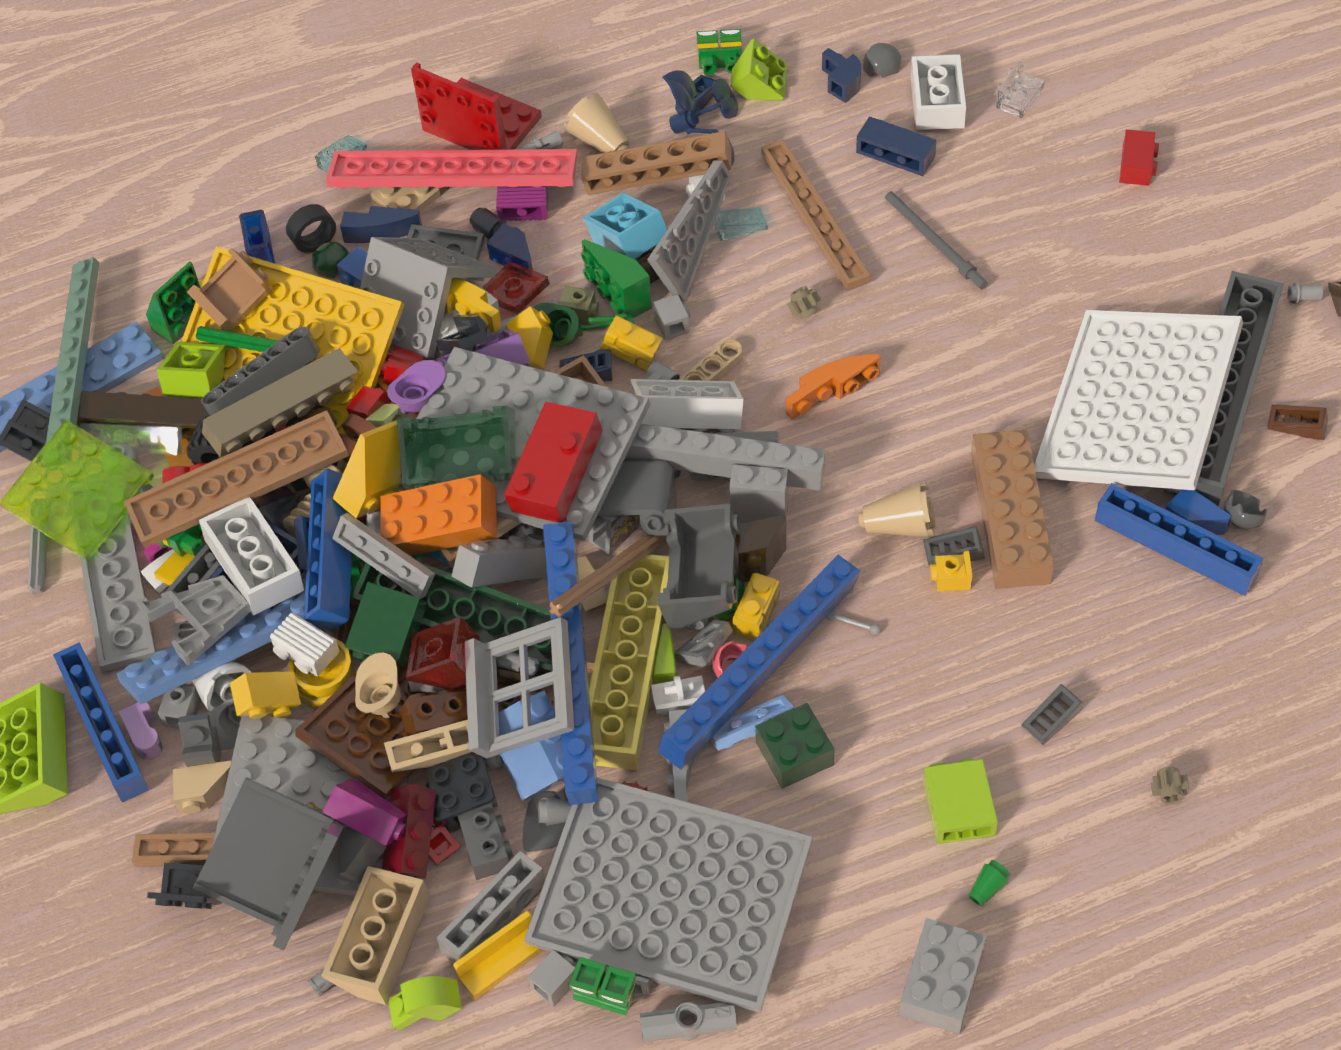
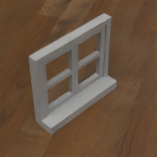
(484, 696)

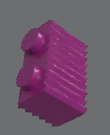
(522, 203)

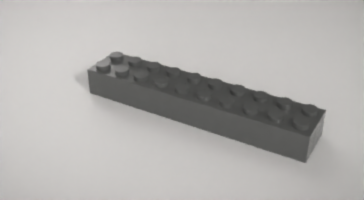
(1257, 303)

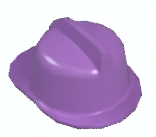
(416, 385)

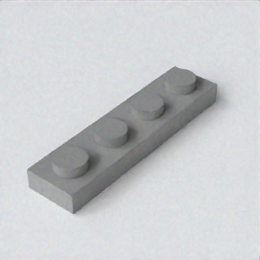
(383, 556)

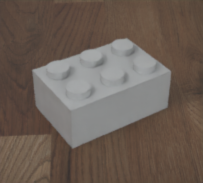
(942, 976)

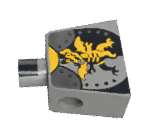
(611, 531)

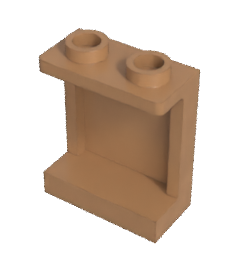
(232, 291)

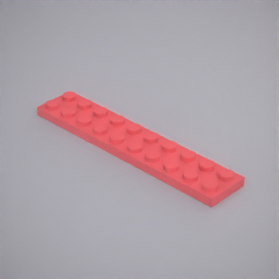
(452, 168)

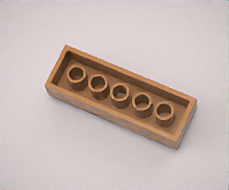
(1011, 509)

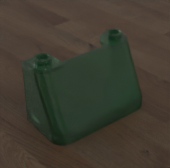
(458, 447)

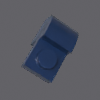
(843, 74)

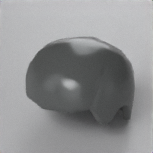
(882, 59)
(1244, 510)

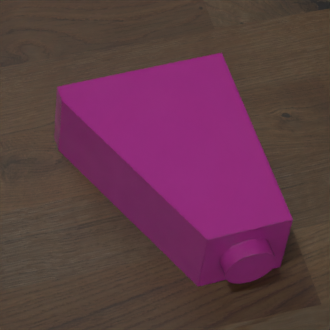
(365, 812)

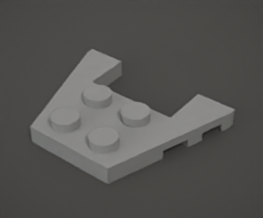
(208, 606)

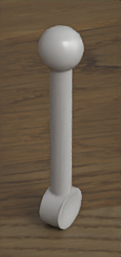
(874, 629)

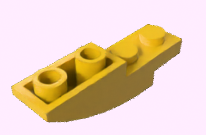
(472, 300)

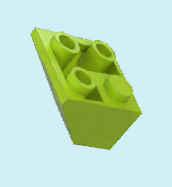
(759, 73)

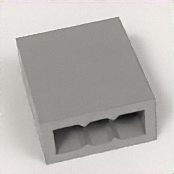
(758, 492)

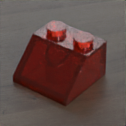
(439, 654)

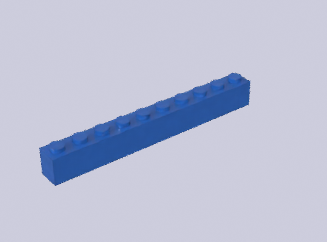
(758, 662)
(577, 745)

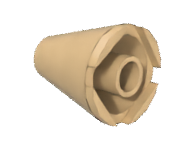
(596, 125)
(901, 513)

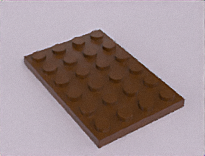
(357, 738)

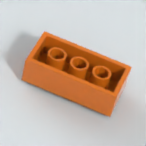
(440, 515)

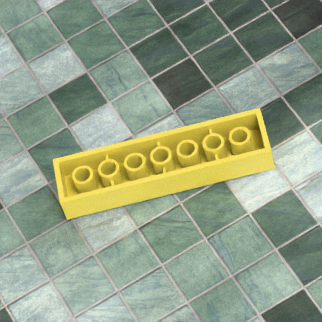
(626, 662)

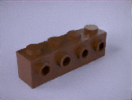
(442, 709)

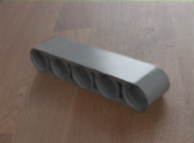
(276, 362)

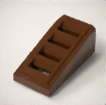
(1307, 429)

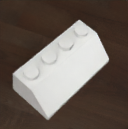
(691, 404)

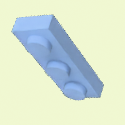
(743, 724)

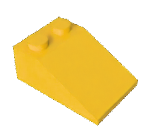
(371, 471)

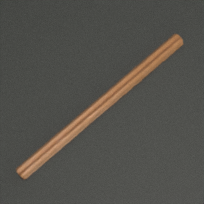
(605, 574)

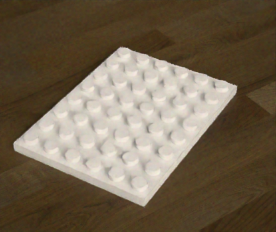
(1139, 399)

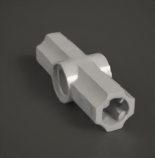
(708, 1018)

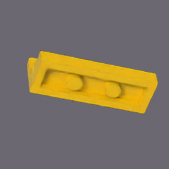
(496, 957)

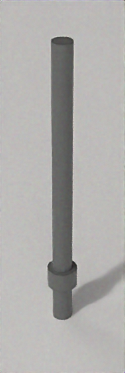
(965, 268)

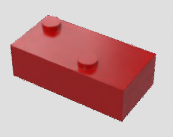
(553, 462)

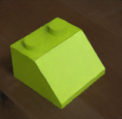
(192, 369)

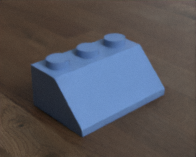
(538, 764)

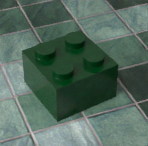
(794, 745)

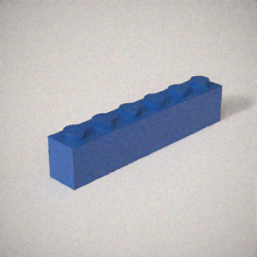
(1178, 539)
(327, 560)
(101, 722)

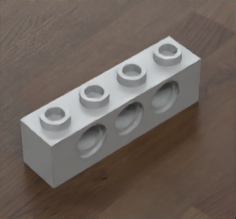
(492, 907)

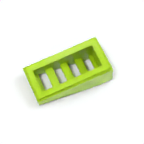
(664, 665)

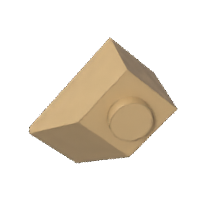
(199, 786)

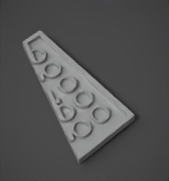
(685, 240)

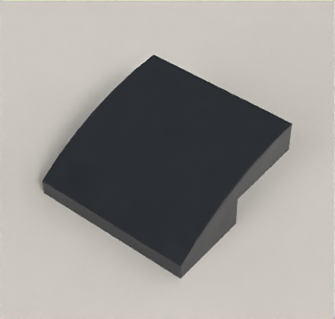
(26, 431)

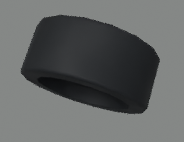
(304, 217)

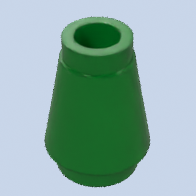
(989, 882)

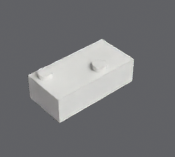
(251, 555)

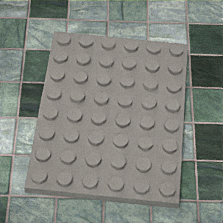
(482, 382)
(671, 893)

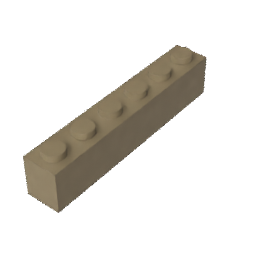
(279, 402)

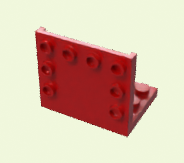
(471, 113)

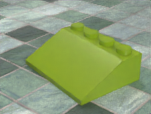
(32, 749)

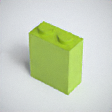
(959, 801)

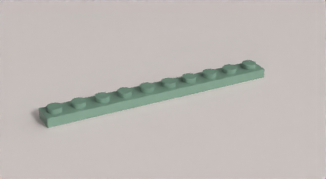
(74, 345)

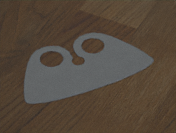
(538, 835)

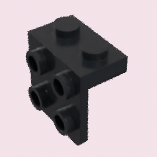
(460, 787)
(178, 885)

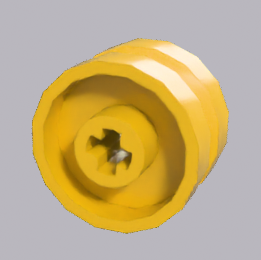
(317, 689)

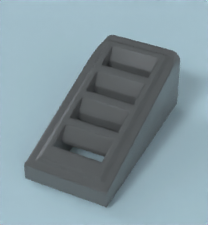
(962, 536)
(1060, 693)

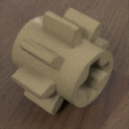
(804, 301)
(1169, 785)

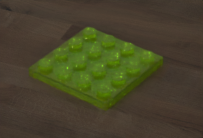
(76, 489)

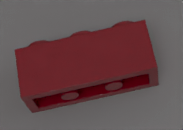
(411, 851)

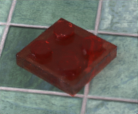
(516, 287)

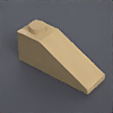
(428, 747)

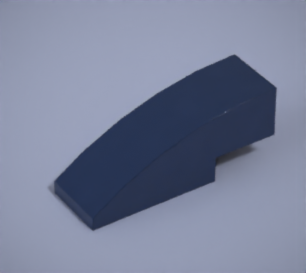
(378, 223)

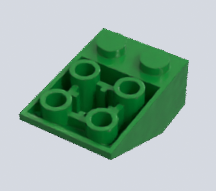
(617, 279)
(172, 305)

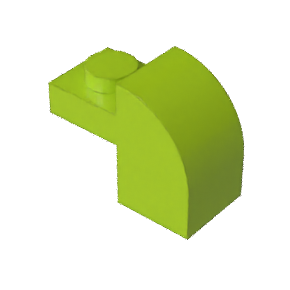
(424, 998)

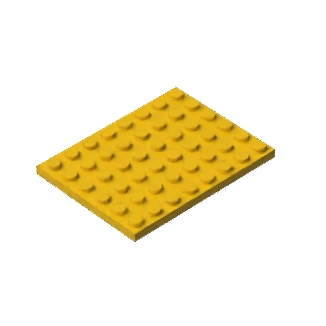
(333, 312)

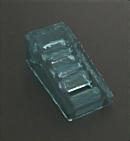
(325, 156)
(728, 229)

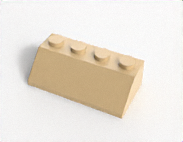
(377, 934)

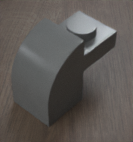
(199, 740)

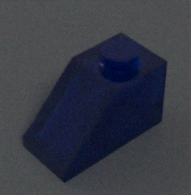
(508, 246)

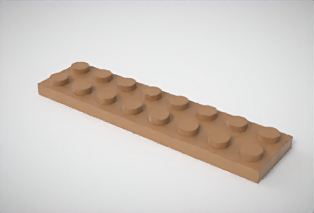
(235, 477)

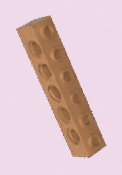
(654, 163)

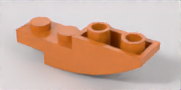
(836, 377)

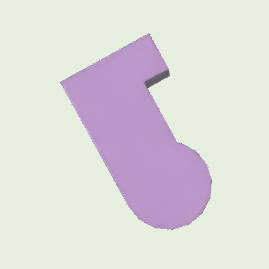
(142, 735)

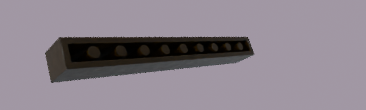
(156, 411)

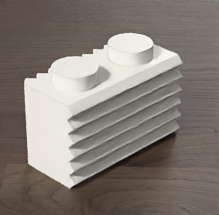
(304, 645)

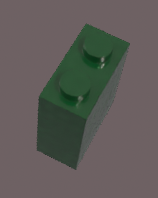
(385, 623)

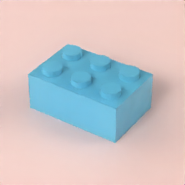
(626, 226)

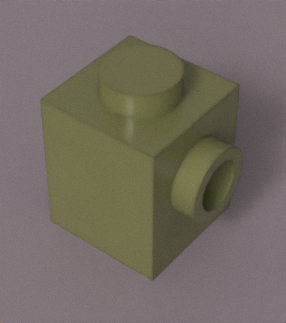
(581, 301)

